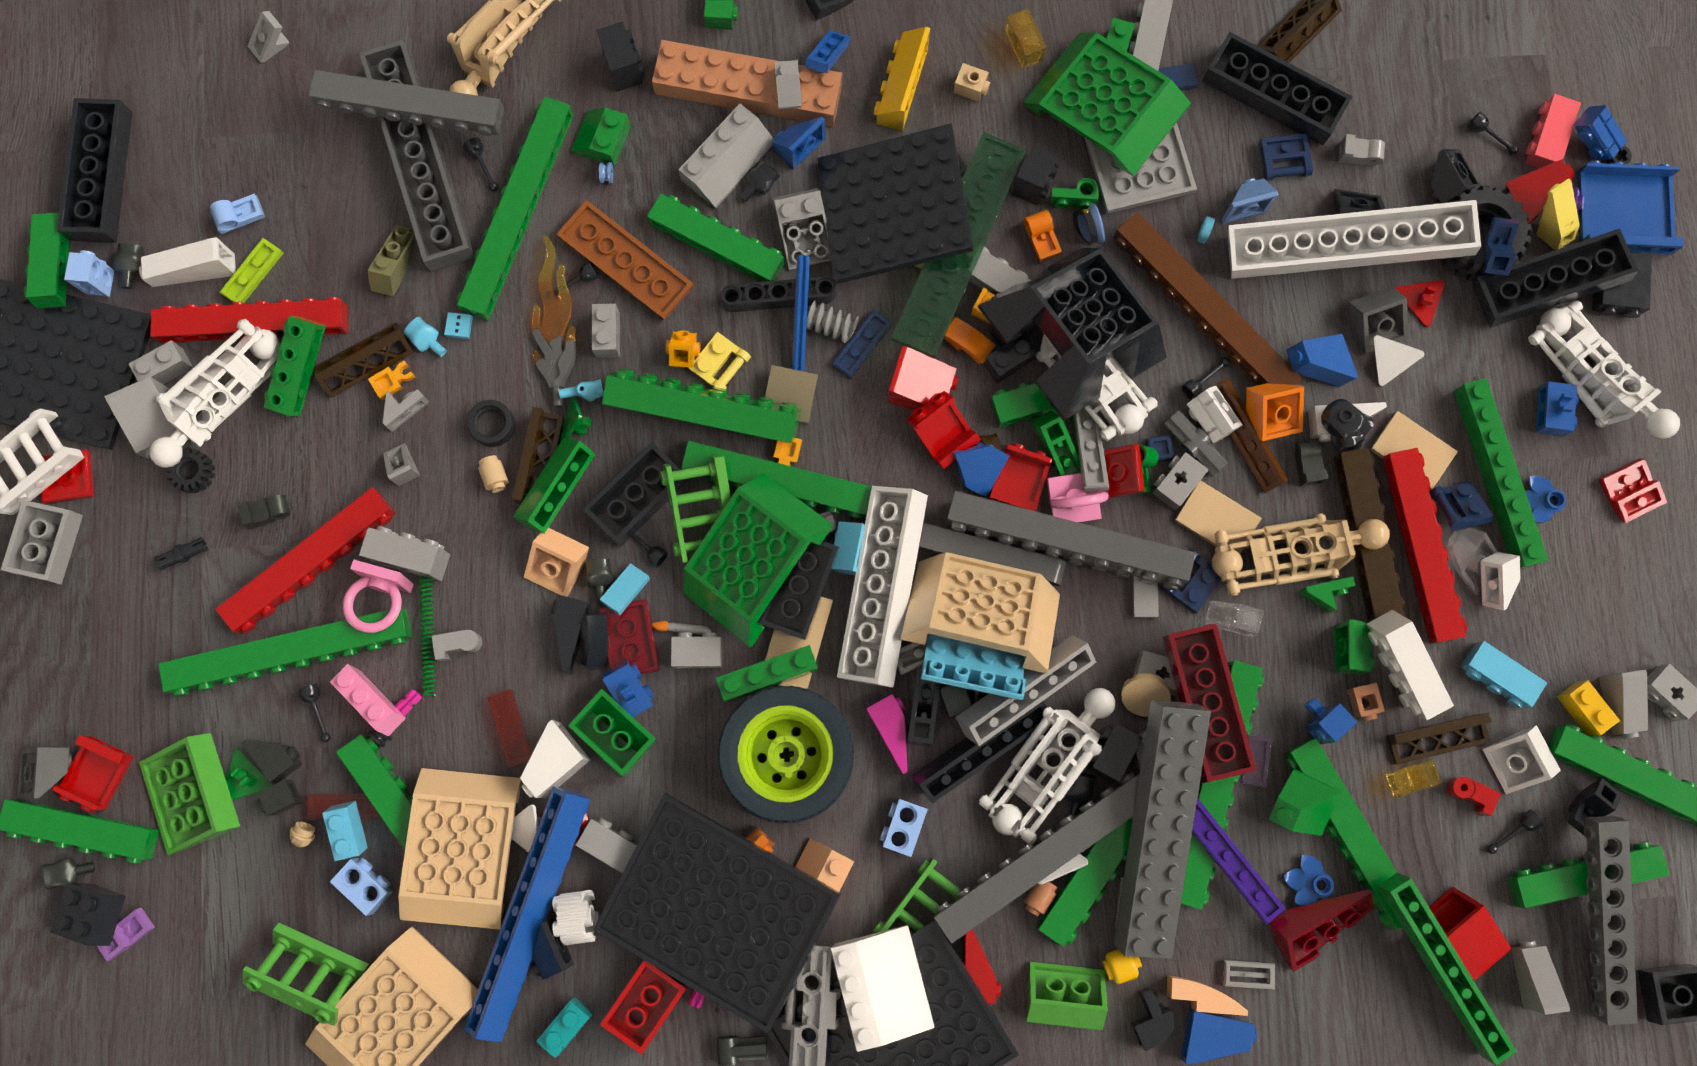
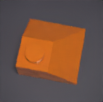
(1275, 409)

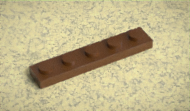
(1254, 451)

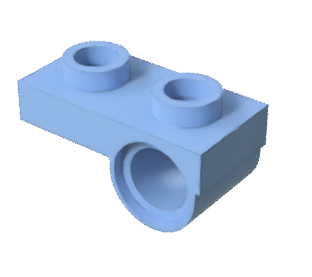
(236, 214)

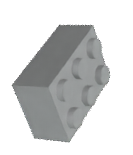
(41, 542)
(405, 553)

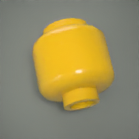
(1121, 967)

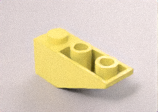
(1560, 216)

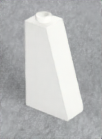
(188, 263)

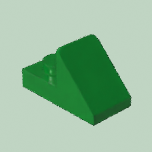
(1323, 593)

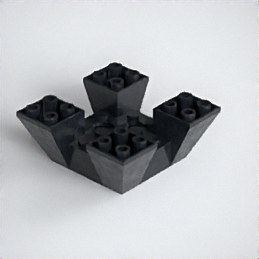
(1087, 318)

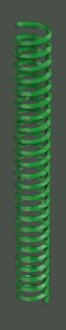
(425, 682)

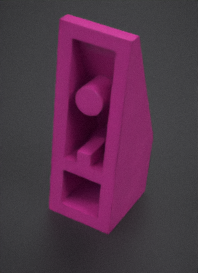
(890, 723)

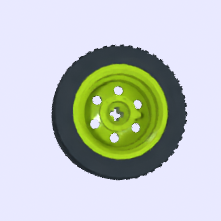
(746, 738)

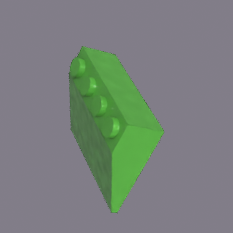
(189, 793)

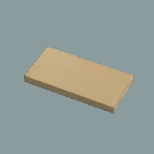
(784, 643)

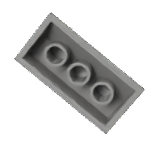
(726, 156)

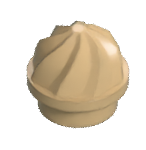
(302, 834)

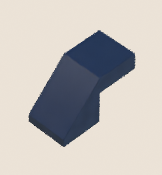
(1498, 246)

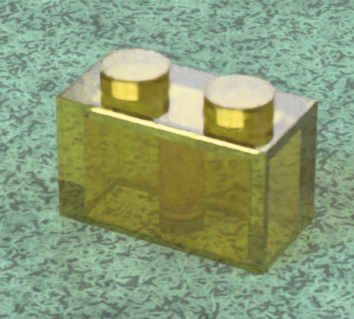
(1025, 38)

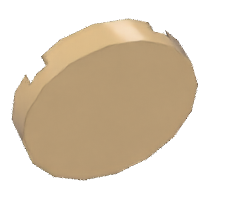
(1141, 690)

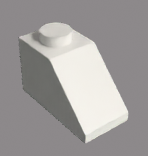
(1499, 579)

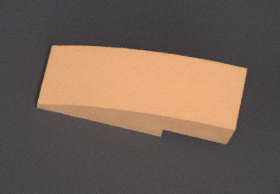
(1202, 997)

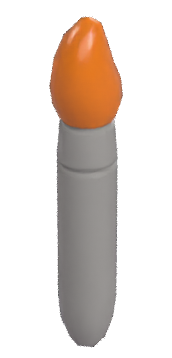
(680, 627)

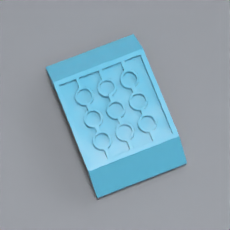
(973, 667)

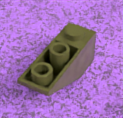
(392, 261)

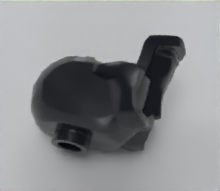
(1346, 425)

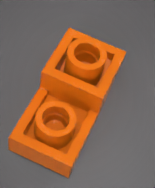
(969, 339)

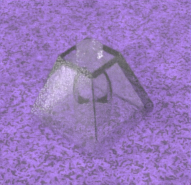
(1467, 549)

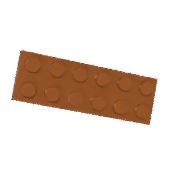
(625, 260)

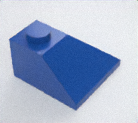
(799, 141)

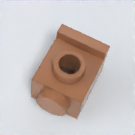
(1371, 695)

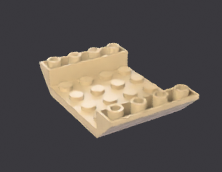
(983, 607)
(458, 848)
(396, 1008)

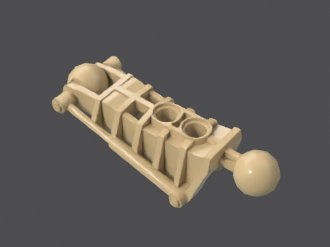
(490, 38)
(1229, 563)

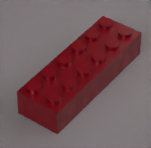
(1205, 679)

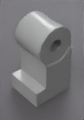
(1361, 151)
(455, 642)

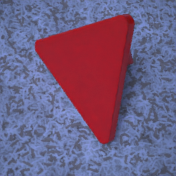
(1423, 299)

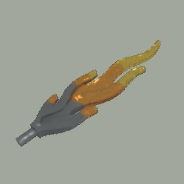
(551, 333)

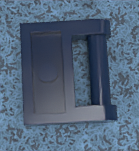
(1285, 149)
(1467, 502)
(1199, 586)

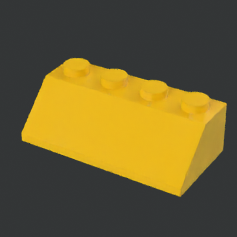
(902, 79)

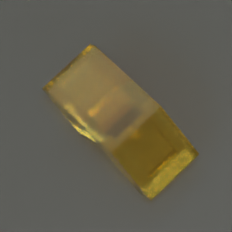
(1413, 778)

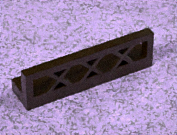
(1303, 28)
(358, 352)
(530, 450)
(1436, 729)

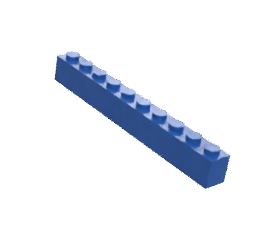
(524, 916)

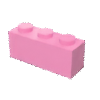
(367, 700)

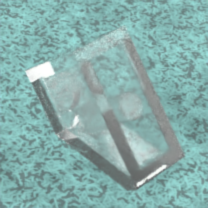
(1235, 617)

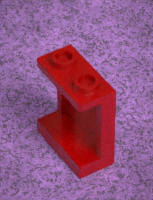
(942, 429)
(1021, 477)
(93, 774)

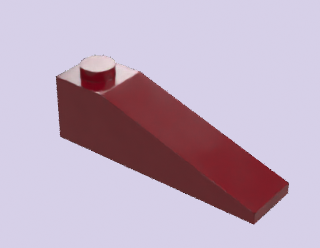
(1309, 927)

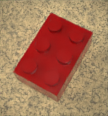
(643, 1006)

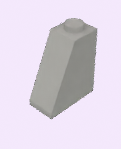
(1628, 699)
(1538, 979)

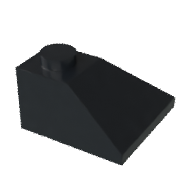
(1451, 176)
(1357, 202)
(550, 953)

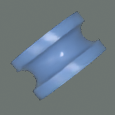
(606, 172)

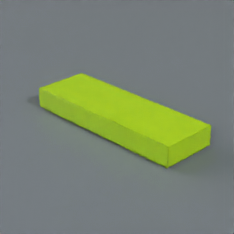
(251, 271)

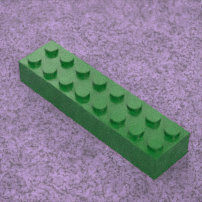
(701, 405)

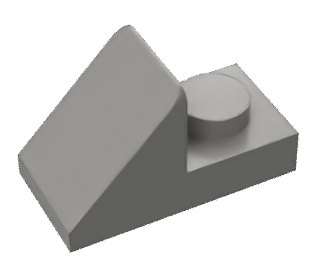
(267, 37)
(788, 84)
(397, 413)

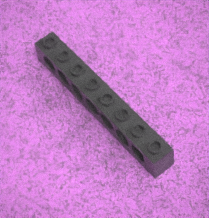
(1621, 956)

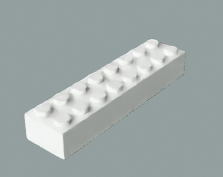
(882, 586)

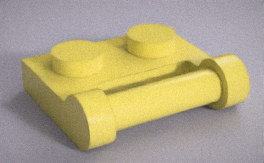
(714, 357)

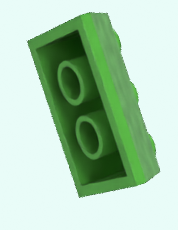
(1066, 996)

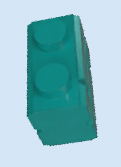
(564, 1027)

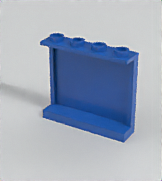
(1632, 199)

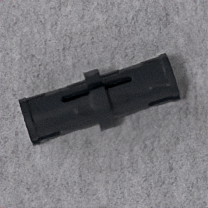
(181, 553)

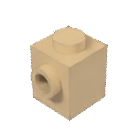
(971, 82)

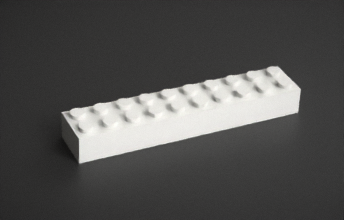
(1354, 239)

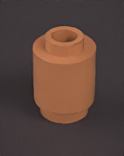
(1040, 898)

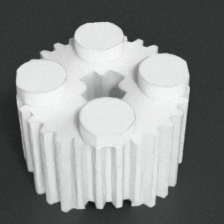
(575, 917)

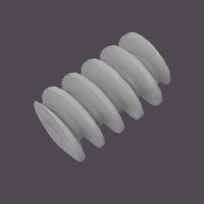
(830, 322)

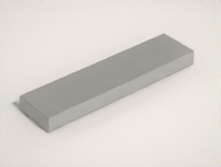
(1090, 452)

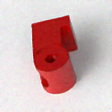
(1474, 792)

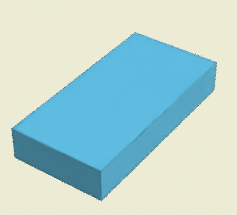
(625, 589)

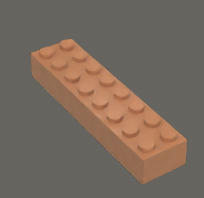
(736, 78)

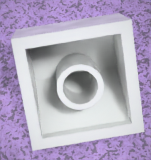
(1522, 760)

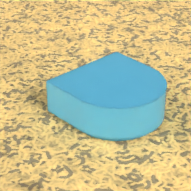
(1205, 229)

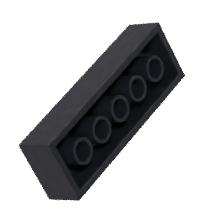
(1277, 88)
(94, 170)
(1556, 278)

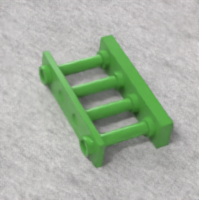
(719, 492)
(925, 870)
(307, 950)

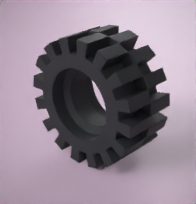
(201, 478)

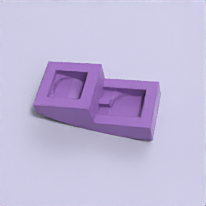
(127, 933)

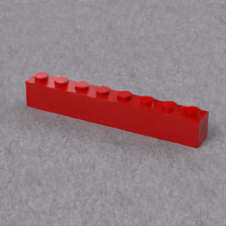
(220, 322)
(1424, 545)
(305, 562)

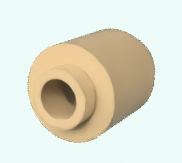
(493, 474)

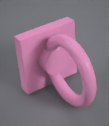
(1070, 500)
(380, 580)

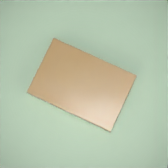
(1405, 434)
(1212, 511)

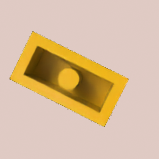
(1588, 708)

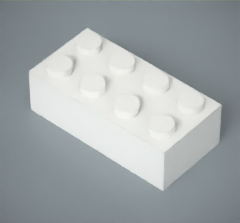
(1409, 665)

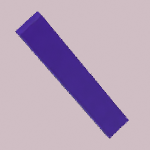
(1235, 865)

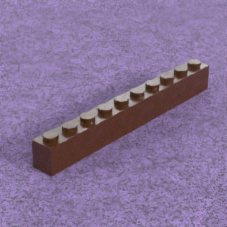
(1203, 303)

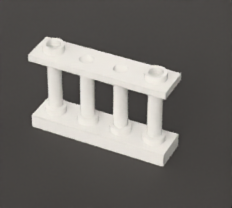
(45, 471)

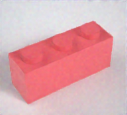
(1552, 131)

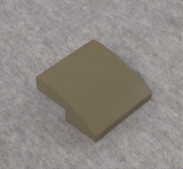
(792, 387)

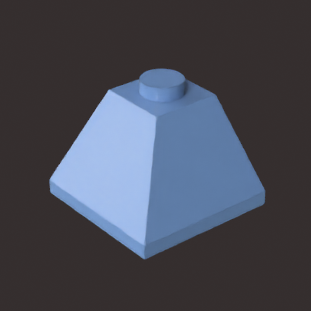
(1251, 199)

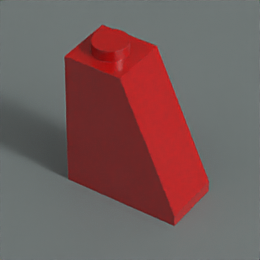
(1534, 187)

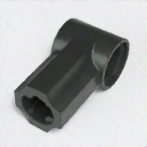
(733, 1050)

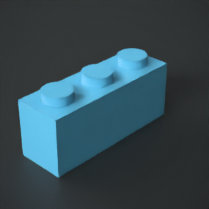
(1503, 675)

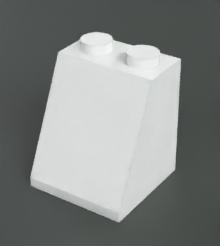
(553, 761)

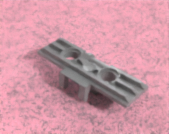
(817, 1012)

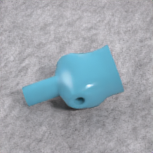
(423, 336)
(591, 390)

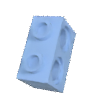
(89, 274)
(910, 829)
(358, 891)

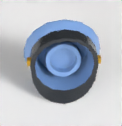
(1089, 225)

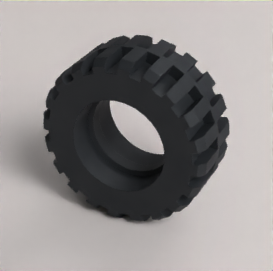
(1489, 205)

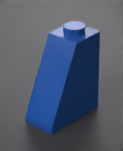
(1323, 360)
(1215, 1036)

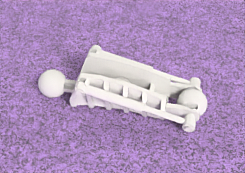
(1116, 382)
(199, 385)
(1611, 387)
(1009, 818)

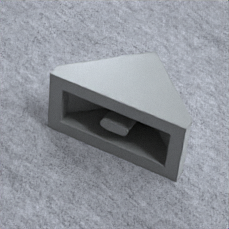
(400, 465)

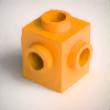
(683, 349)

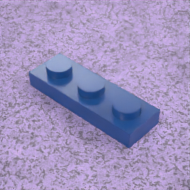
(827, 52)

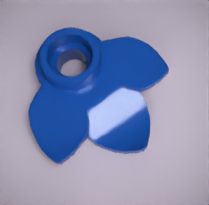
(1539, 498)
(1305, 881)

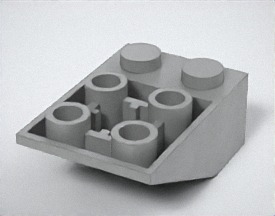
(803, 226)

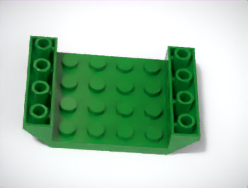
(1110, 99)
(751, 554)

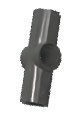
(1195, 443)

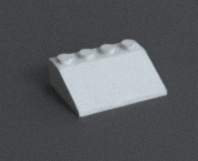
(882, 987)

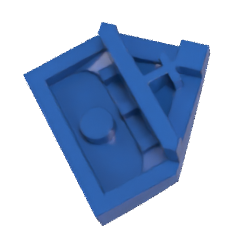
(980, 467)

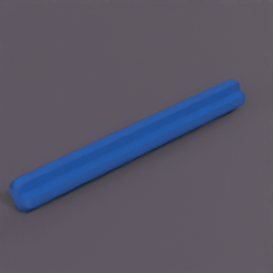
(800, 312)

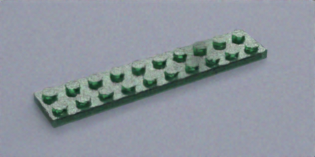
(946, 279)

